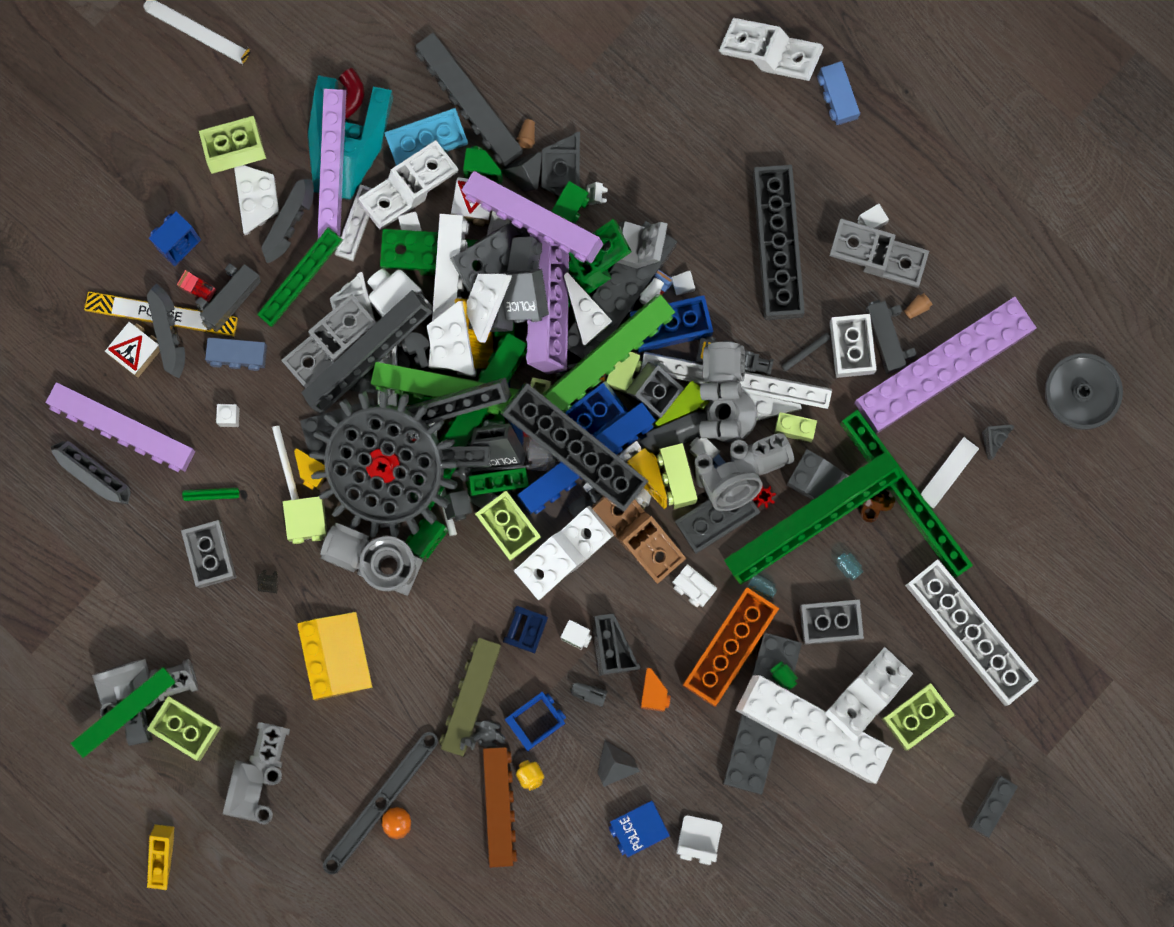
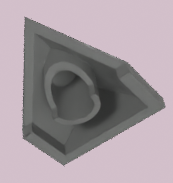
(525, 171)
(994, 438)
(615, 764)

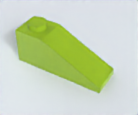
(685, 404)

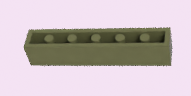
(471, 696)

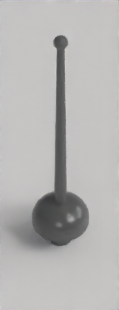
(464, 472)

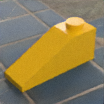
(647, 466)
(160, 856)

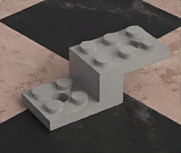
(644, 243)
(879, 253)
(328, 340)

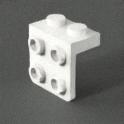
(699, 839)

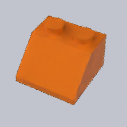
(654, 693)

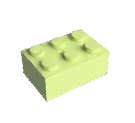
(232, 144)
(677, 476)
(508, 525)
(918, 717)
(184, 728)

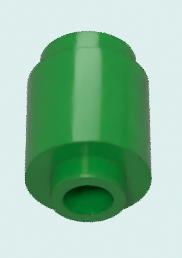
(784, 676)

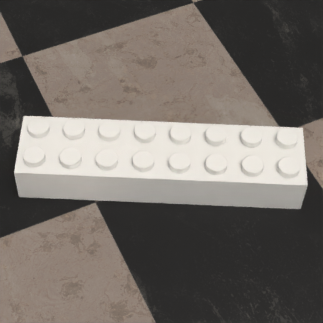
(447, 280)
(971, 633)
(812, 729)

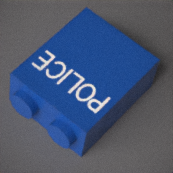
(638, 829)

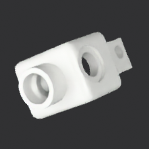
(390, 290)

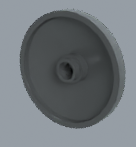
(1083, 391)

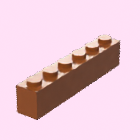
(498, 807)

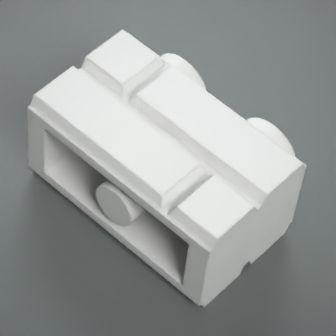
(694, 586)

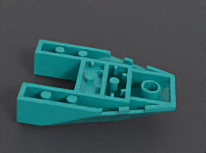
(360, 141)

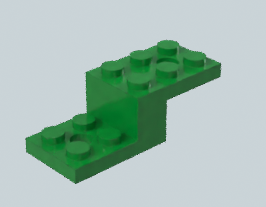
(419, 253)
(595, 274)

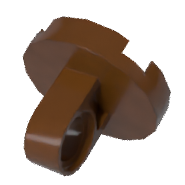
(878, 503)

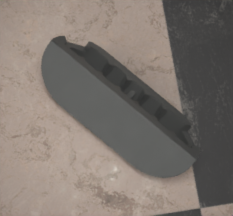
(674, 433)

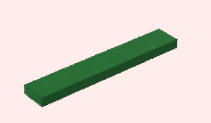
(300, 277)
(123, 712)

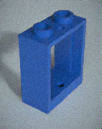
(518, 731)

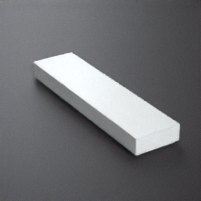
(354, 228)
(949, 472)

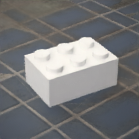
(852, 345)

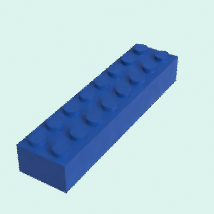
(561, 477)

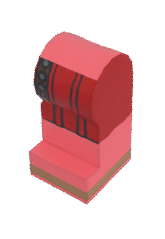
(196, 286)

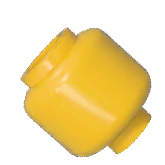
(530, 775)

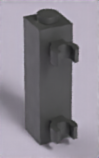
(229, 298)
(886, 337)

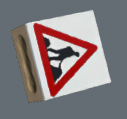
(470, 211)
(133, 349)

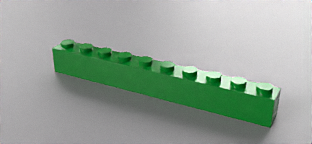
(501, 365)
(909, 498)
(812, 518)

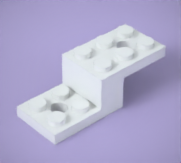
(771, 49)
(408, 185)
(564, 552)
(869, 694)

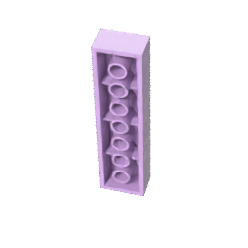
(549, 338)

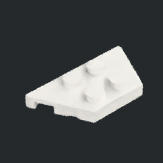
(256, 197)
(358, 289)
(485, 302)
(451, 340)

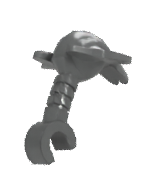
(484, 735)

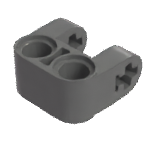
(137, 732)

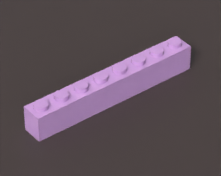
(332, 160)
(532, 217)
(121, 427)

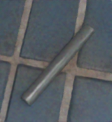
(806, 351)

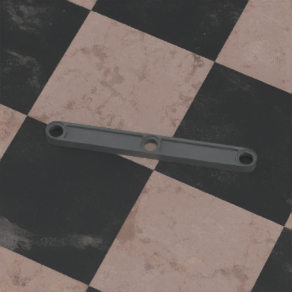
(371, 813)

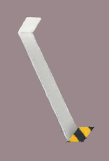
(197, 31)

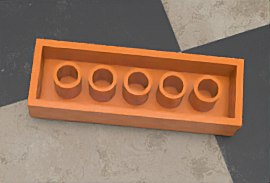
(730, 647)

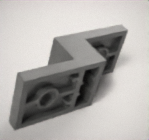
(490, 251)

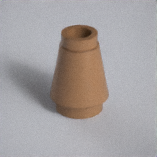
(526, 136)
(918, 306)

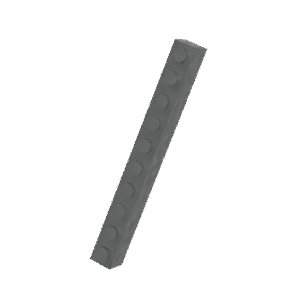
(454, 404)

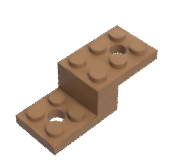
(641, 537)

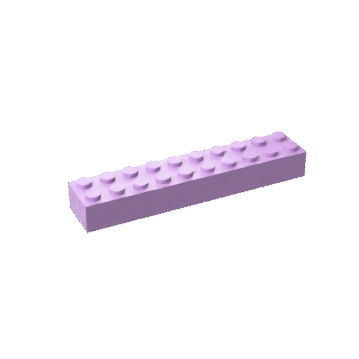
(945, 365)

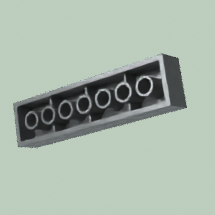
(778, 242)
(619, 298)
(574, 447)
(753, 741)

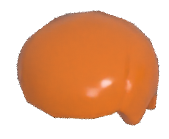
(396, 823)

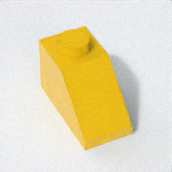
(307, 467)

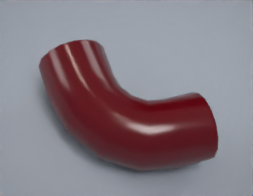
(354, 93)

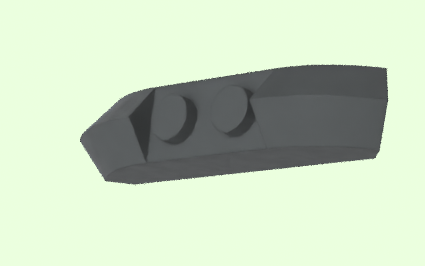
(292, 211)
(160, 307)
(90, 472)

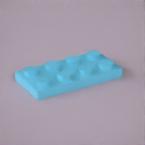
(414, 137)

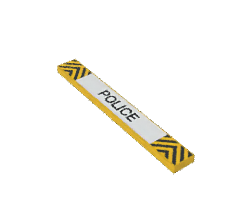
(140, 311)

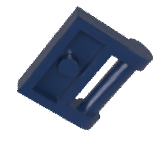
(531, 632)

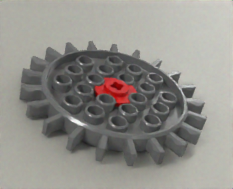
(425, 446)

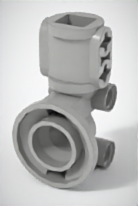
(722, 376)
(739, 480)
(354, 551)
(124, 679)
(248, 777)

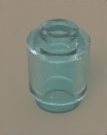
(849, 566)
(762, 587)

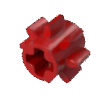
(766, 492)

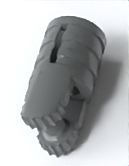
(589, 693)

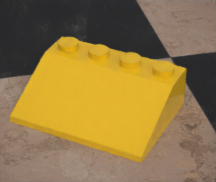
(334, 655)

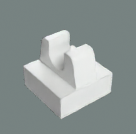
(595, 193)

